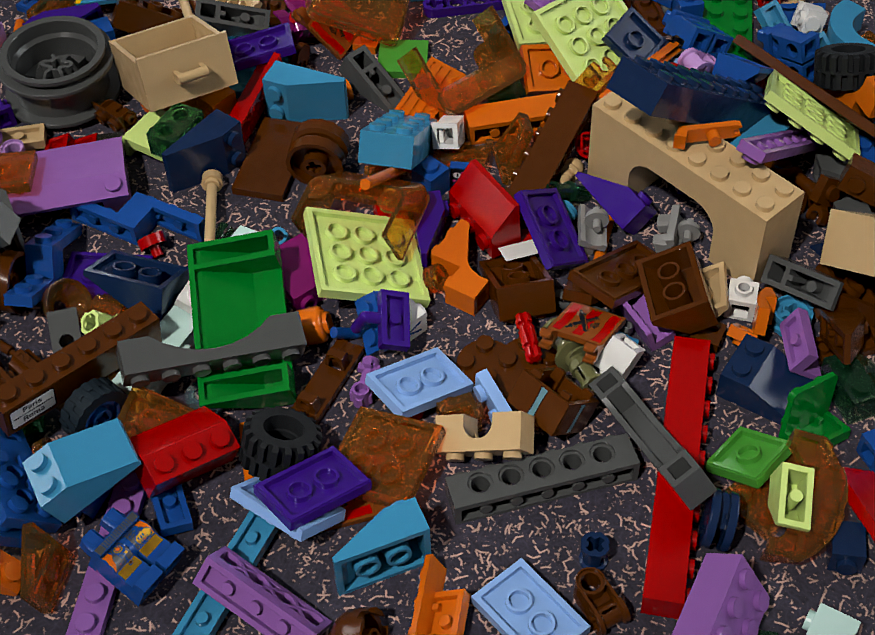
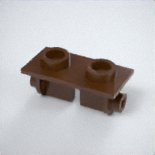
(114, 115)

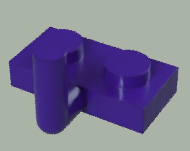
(392, 320)

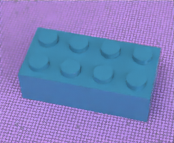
(396, 140)

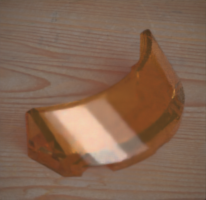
(828, 503)

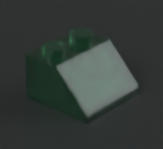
(854, 388)

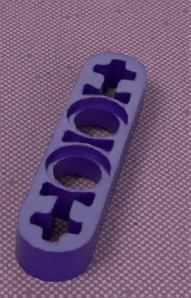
(467, 7)

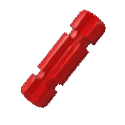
(528, 337)

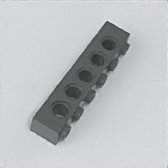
(619, 467)

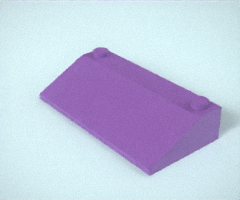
(77, 178)

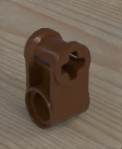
(603, 606)

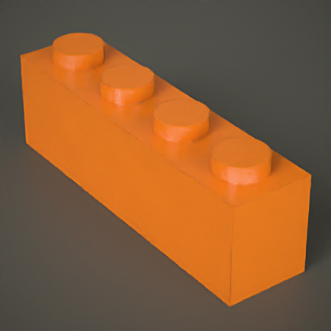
(493, 118)

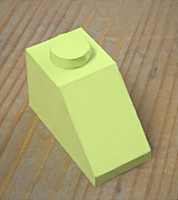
(791, 496)

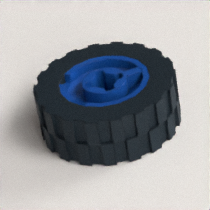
(92, 405)

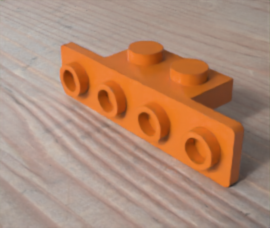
(438, 610)

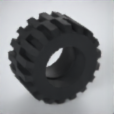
(843, 66)
(277, 440)

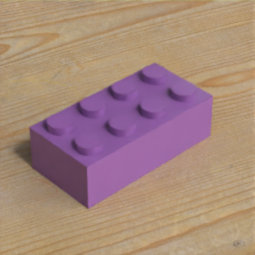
(723, 599)

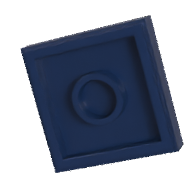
(633, 36)

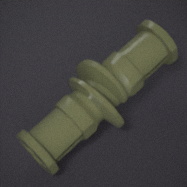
(569, 358)

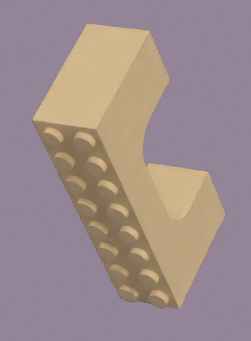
(747, 203)

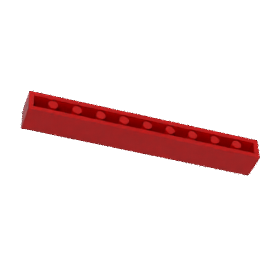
(671, 523)

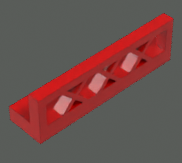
(252, 100)

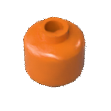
(316, 324)

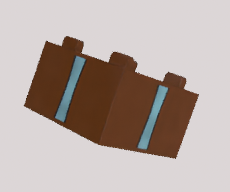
(553, 400)

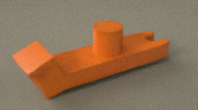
(706, 132)

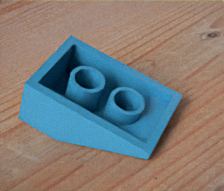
(304, 94)
(80, 468)
(384, 548)

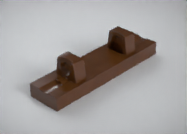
(328, 381)

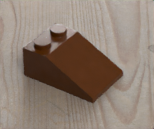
(519, 287)
(856, 292)

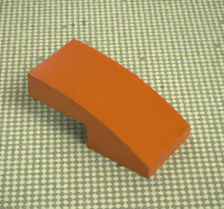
(764, 311)

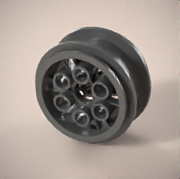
(57, 71)

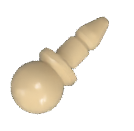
(570, 169)

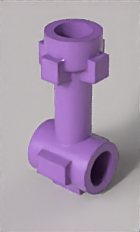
(360, 393)

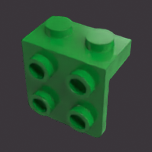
(809, 411)

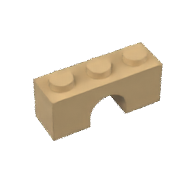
(509, 437)

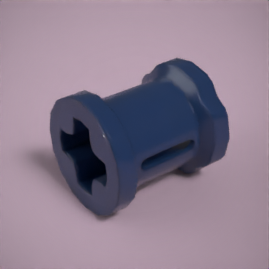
(594, 550)

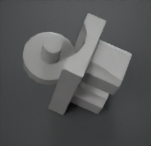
(592, 228)
(675, 230)

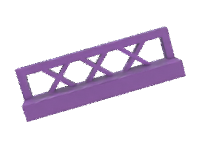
(259, 601)

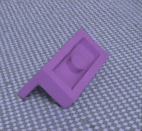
(637, 312)
(800, 344)

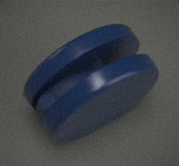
(721, 515)

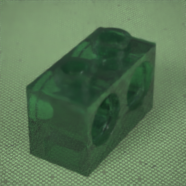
(172, 127)

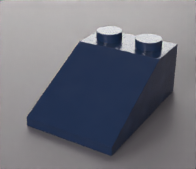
(209, 145)
(139, 279)
(759, 379)

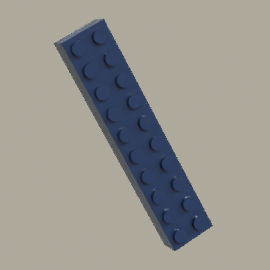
(688, 94)

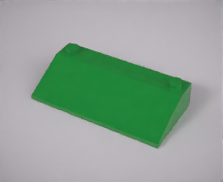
(232, 292)

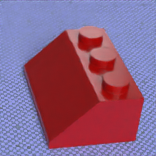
(486, 207)
(183, 449)

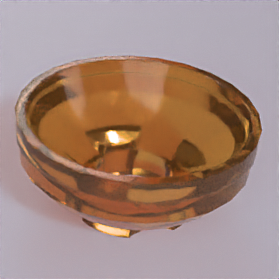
(69, 292)

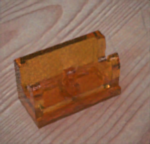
(595, 77)

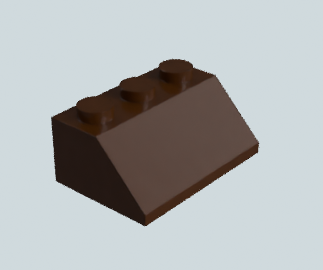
(676, 290)

